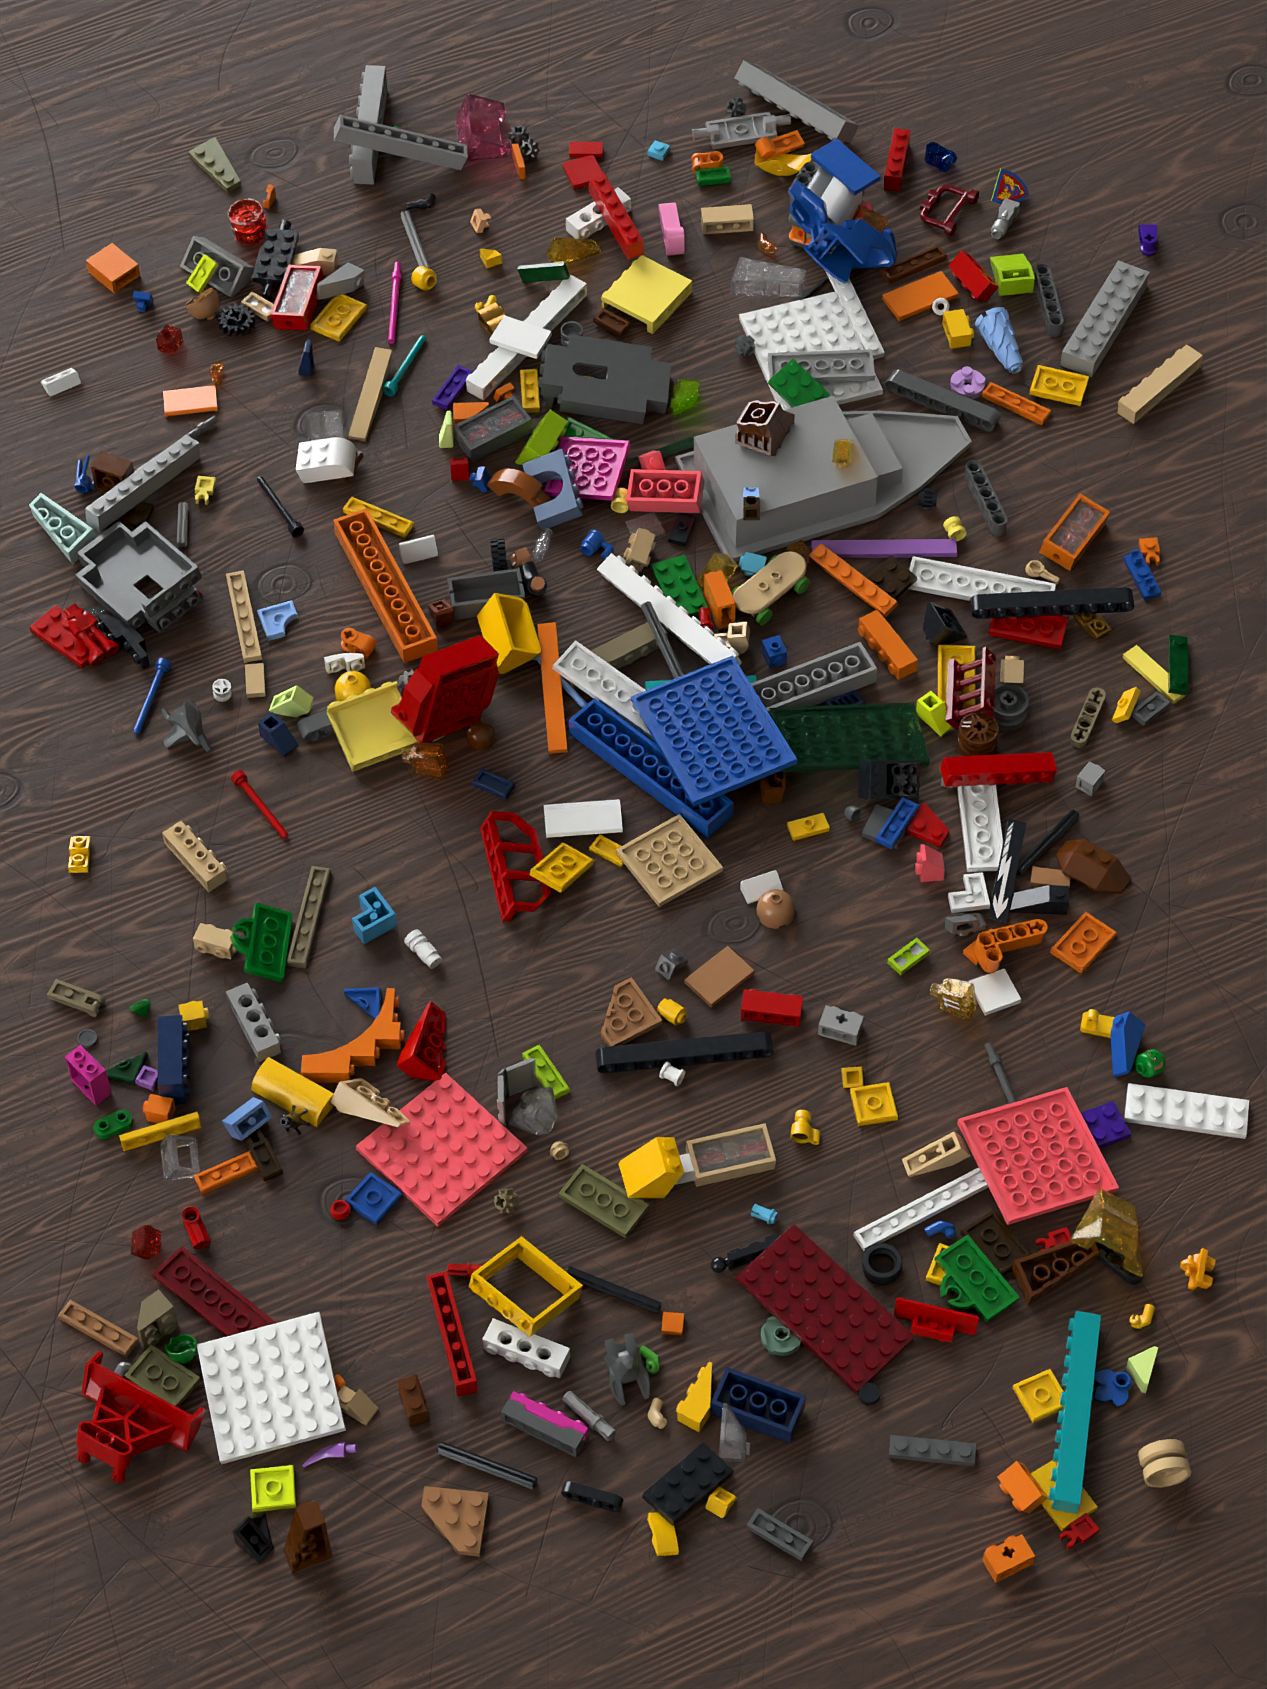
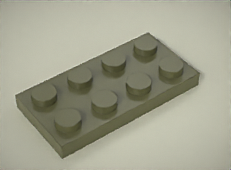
(603, 1201)

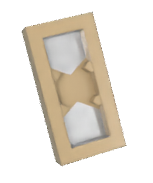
(259, 305)

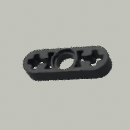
(1118, 1269)
(592, 1496)

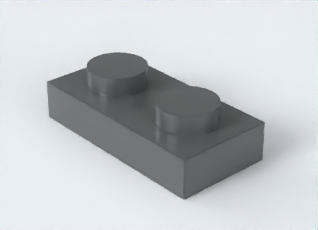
(1150, 708)

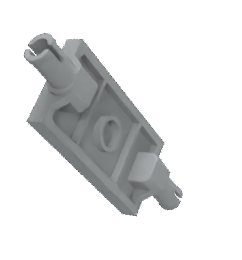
(741, 129)

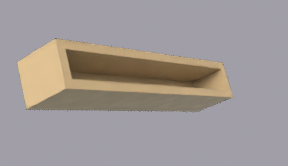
(1159, 384)

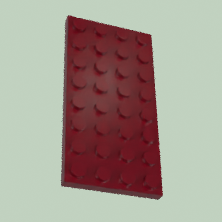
(825, 1308)

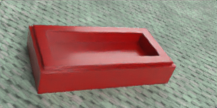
(583, 149)

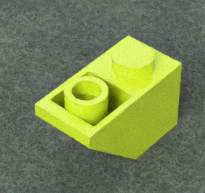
(933, 712)

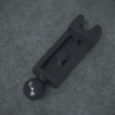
(740, 1257)

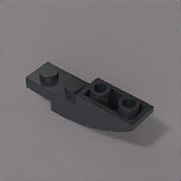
(125, 637)

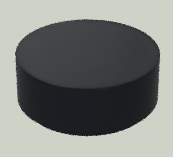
(869, 1394)

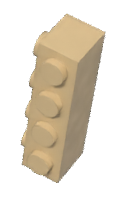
(195, 856)

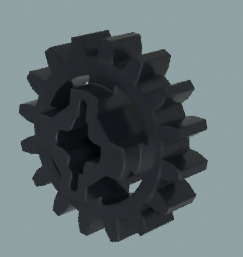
(236, 320)

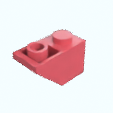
(651, 461)
(929, 864)

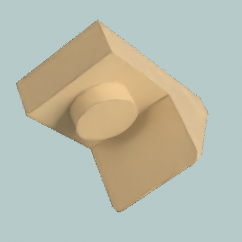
(357, 1405)

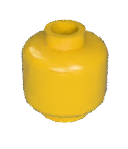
(423, 278)

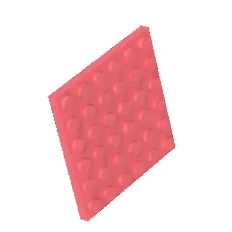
(444, 1152)
(1037, 1155)

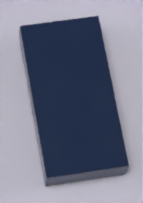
(493, 784)

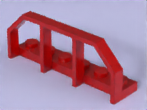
(497, 863)

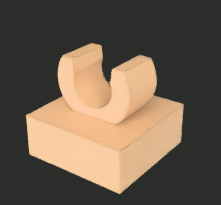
(479, 220)

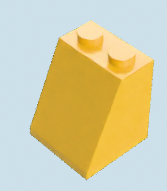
(652, 1169)

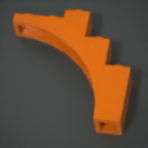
(363, 1051)

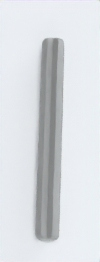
(414, 239)

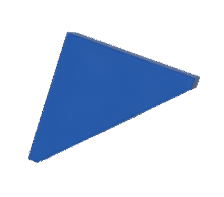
(366, 998)

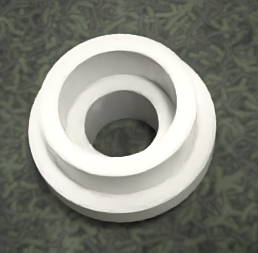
(935, 306)

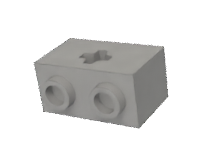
(840, 1025)

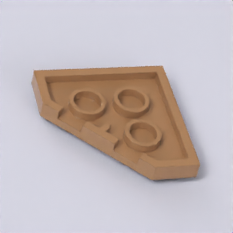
(628, 1015)
(458, 1516)

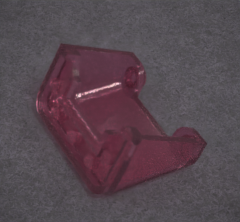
(480, 128)

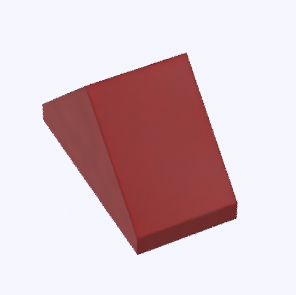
(459, 469)

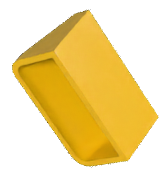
(509, 630)

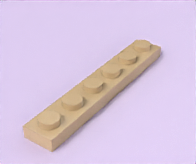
(243, 616)

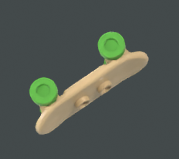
(770, 584)

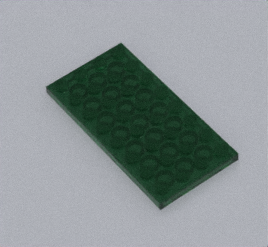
(844, 734)

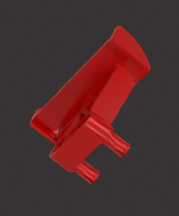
(129, 1411)

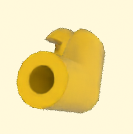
(492, 299)
(1144, 1319)

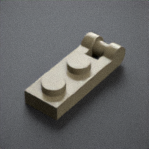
(75, 997)

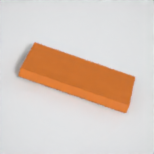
(919, 295)

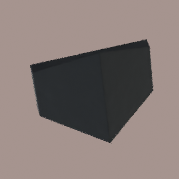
(254, 1536)

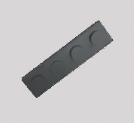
(932, 1450)

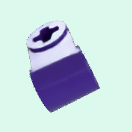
(1148, 238)

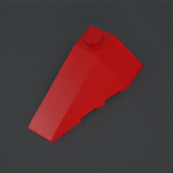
(424, 1049)

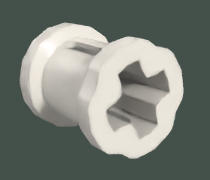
(672, 1073)

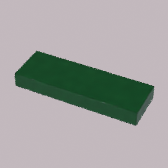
(543, 272)

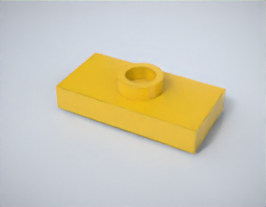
(1126, 705)
(808, 826)

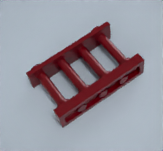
(957, 683)

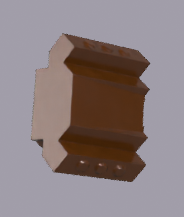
(763, 426)

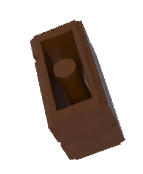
(413, 1400)

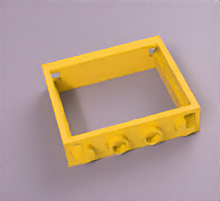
(541, 1265)

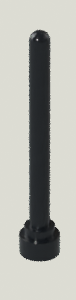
(294, 527)

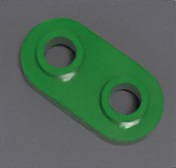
(113, 1124)

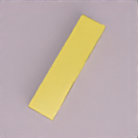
(1150, 671)

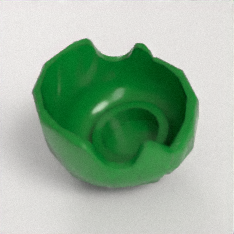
(182, 1348)

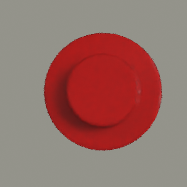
(340, 1210)

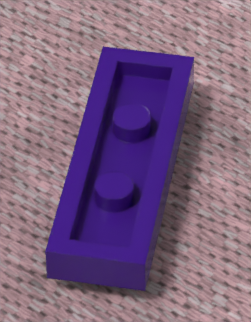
(452, 387)

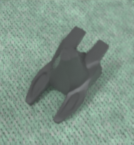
(186, 726)
(625, 1366)

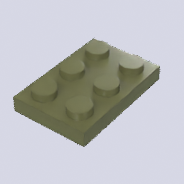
(162, 1376)

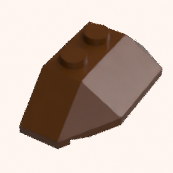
(1092, 866)

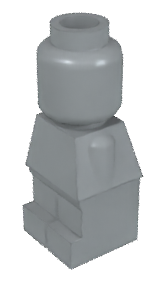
(1007, 211)

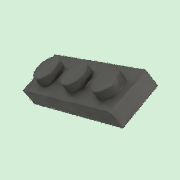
(779, 1534)

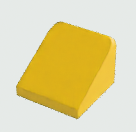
(852, 1077)
(720, 1502)

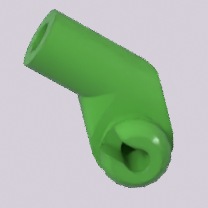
(652, 1360)

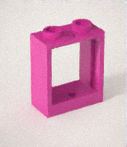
(88, 1072)

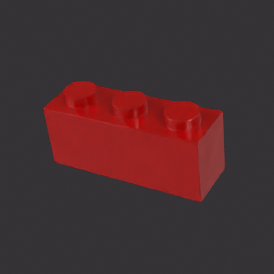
(973, 276)
(771, 1007)

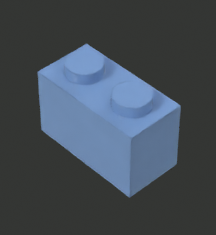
(247, 1119)

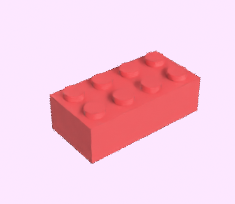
(665, 491)

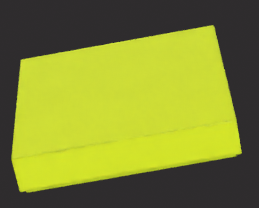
(273, 1488)

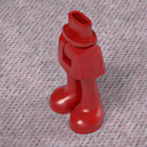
(81, 624)

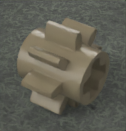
(506, 1200)

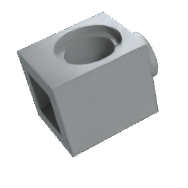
(1090, 778)

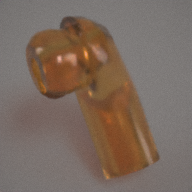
(765, 245)
(214, 372)

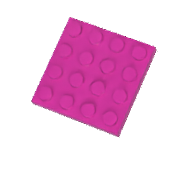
(596, 466)

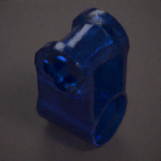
(938, 156)

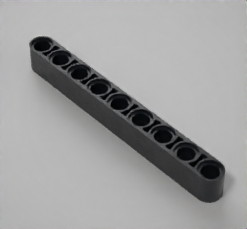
(1052, 603)
(684, 1052)

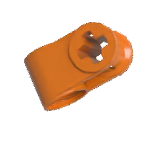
(707, 160)
(357, 642)

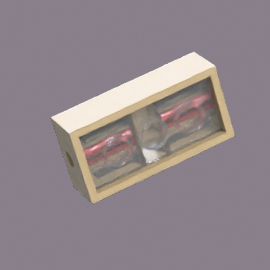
(731, 1154)

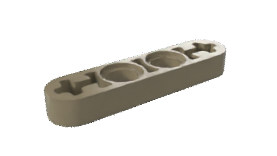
(1087, 717)

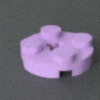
(968, 375)

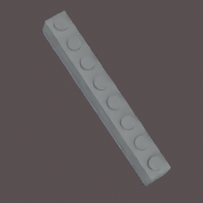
(400, 142)
(142, 483)

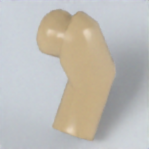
(654, 1414)

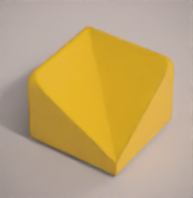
(490, 257)

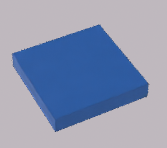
(373, 1198)

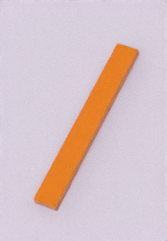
(552, 689)

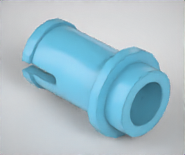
(764, 1214)

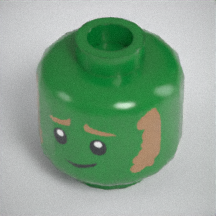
(1150, 1063)

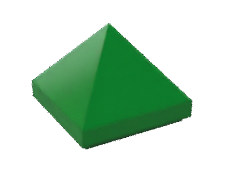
(141, 1007)

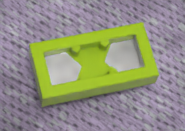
(908, 956)

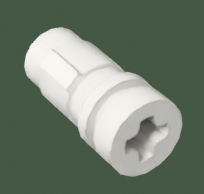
(427, 953)

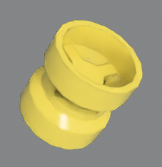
(620, 504)
(954, 528)

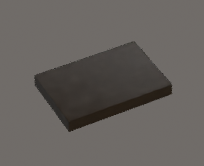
(996, 1241)

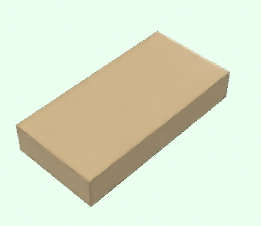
(255, 680)

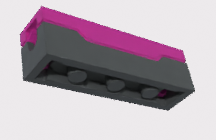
(545, 1423)

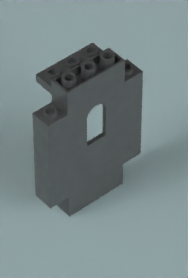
(631, 384)
(122, 560)

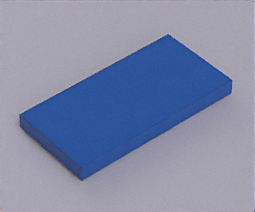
(845, 166)

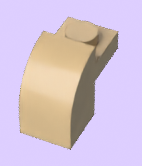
(737, 636)

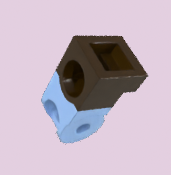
(751, 504)

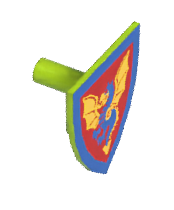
(1009, 187)

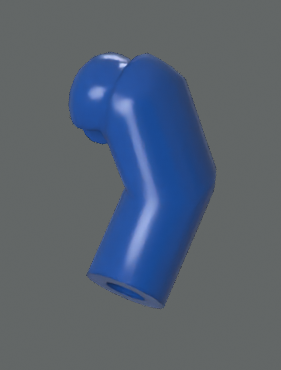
(942, 1227)

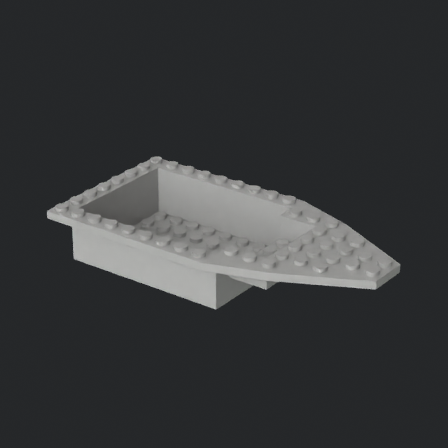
(802, 487)

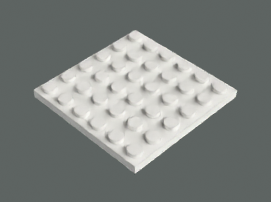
(270, 1388)

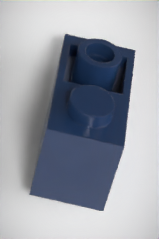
(277, 734)

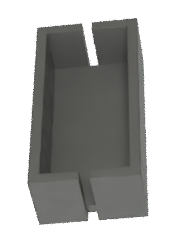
(472, 592)

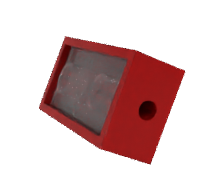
(297, 297)

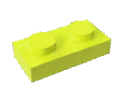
(202, 273)

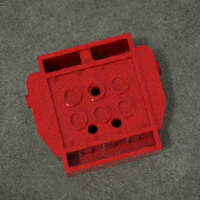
(449, 690)

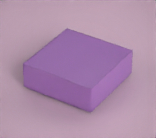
(147, 1078)

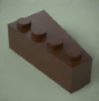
(1051, 1267)

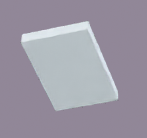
(520, 337)

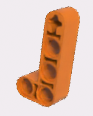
(1017, 936)

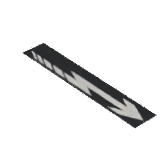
(1007, 870)

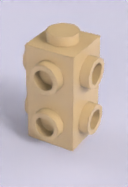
(639, 550)
(214, 941)

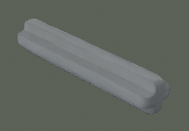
(182, 526)

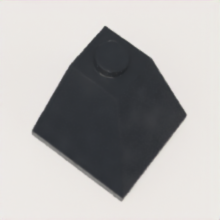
(941, 625)

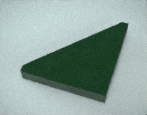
(127, 1070)

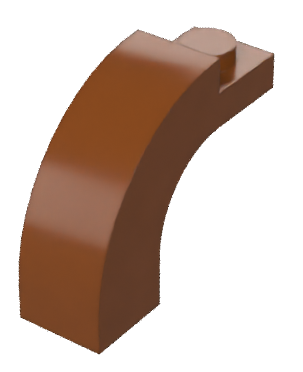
(520, 484)

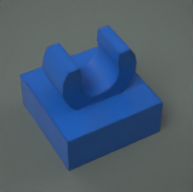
(143, 300)
(481, 479)

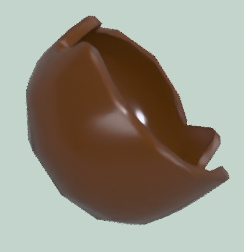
(480, 735)

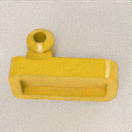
(1096, 1024)

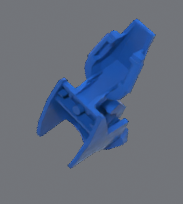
(855, 240)

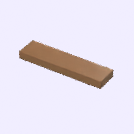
(98, 1328)

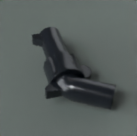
(421, 203)

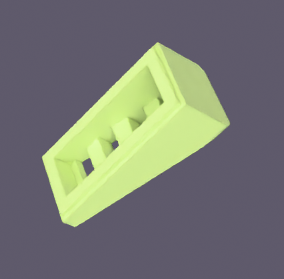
(446, 432)

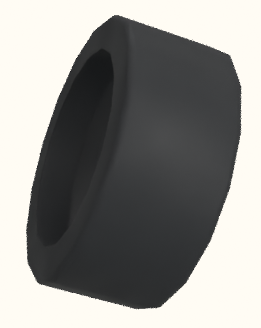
(882, 1278)

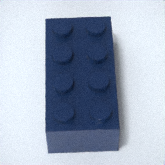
(173, 1058)
(759, 1404)

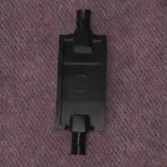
(274, 257)

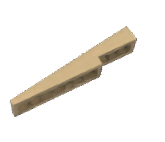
(371, 394)

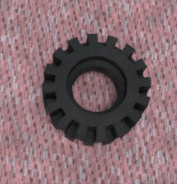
(498, 554)

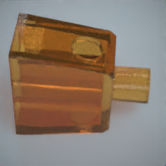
(427, 760)

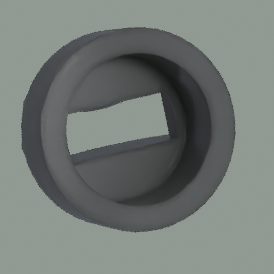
(852, 813)

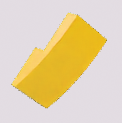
(79, 854)
(664, 1535)

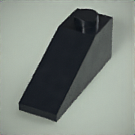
(1041, 900)

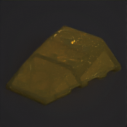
(1113, 1225)

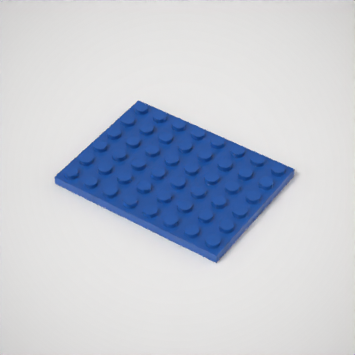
(713, 730)

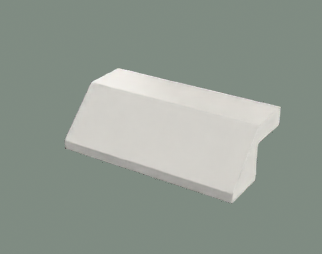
(583, 818)

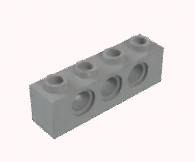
(262, 1046)

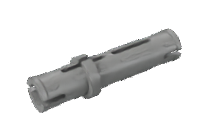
(595, 1421)

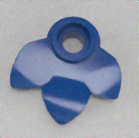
(1110, 1389)

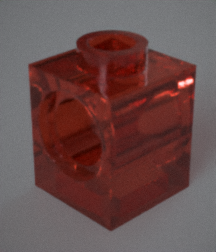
(169, 339)

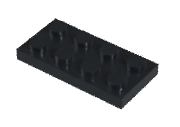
(687, 1483)

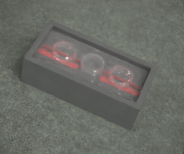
(493, 429)

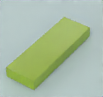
(546, 1071)

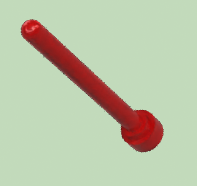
(240, 779)

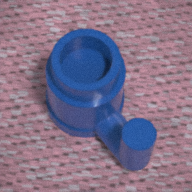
(593, 542)

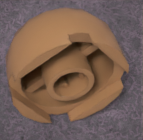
(204, 305)
(775, 909)

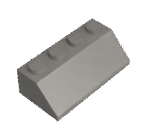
(230, 274)

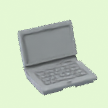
(512, 1081)

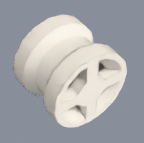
(218, 687)

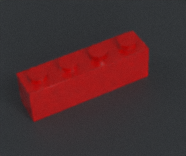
(896, 159)

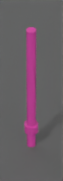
(396, 278)

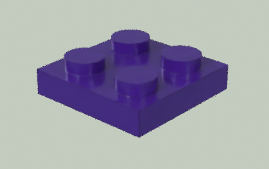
(1106, 1124)

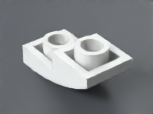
(346, 661)

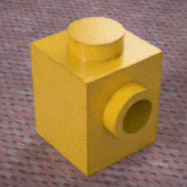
(194, 1014)

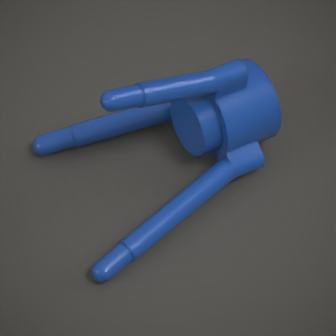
(83, 482)

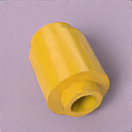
(672, 1011)

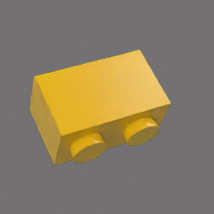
(957, 328)

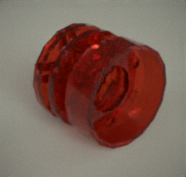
(247, 221)

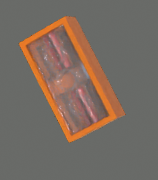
(1074, 532)

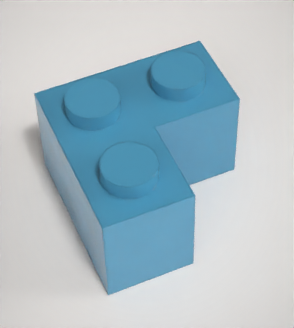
(376, 916)

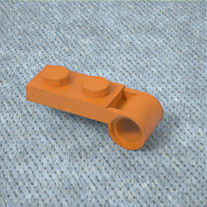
(779, 145)

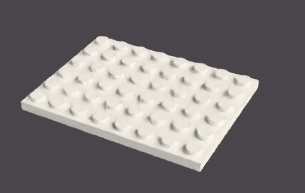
(808, 326)

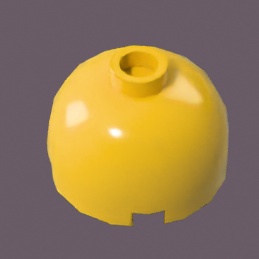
(350, 684)

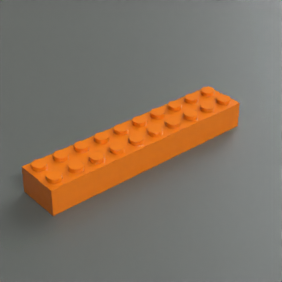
(385, 585)

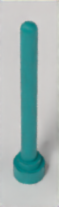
(390, 387)

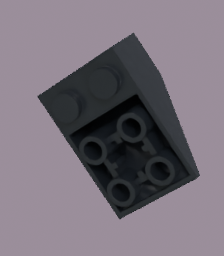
(889, 779)

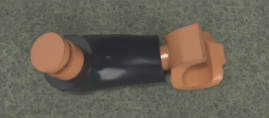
(531, 581)

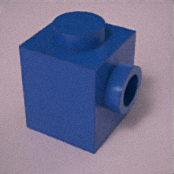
(774, 651)

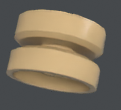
(1164, 1463)

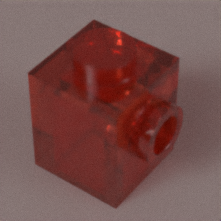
(146, 1242)

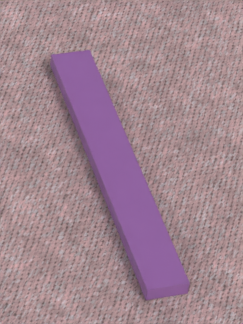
(885, 548)

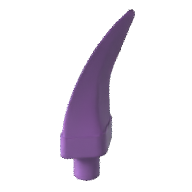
(338, 1450)

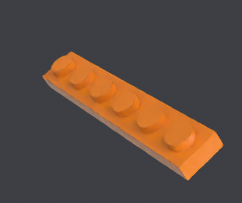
(853, 580)

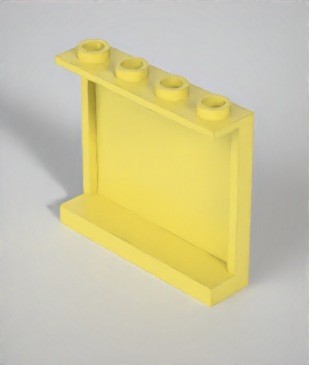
(648, 292)
(368, 728)

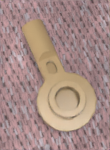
(1036, 569)

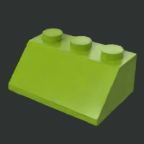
(543, 438)

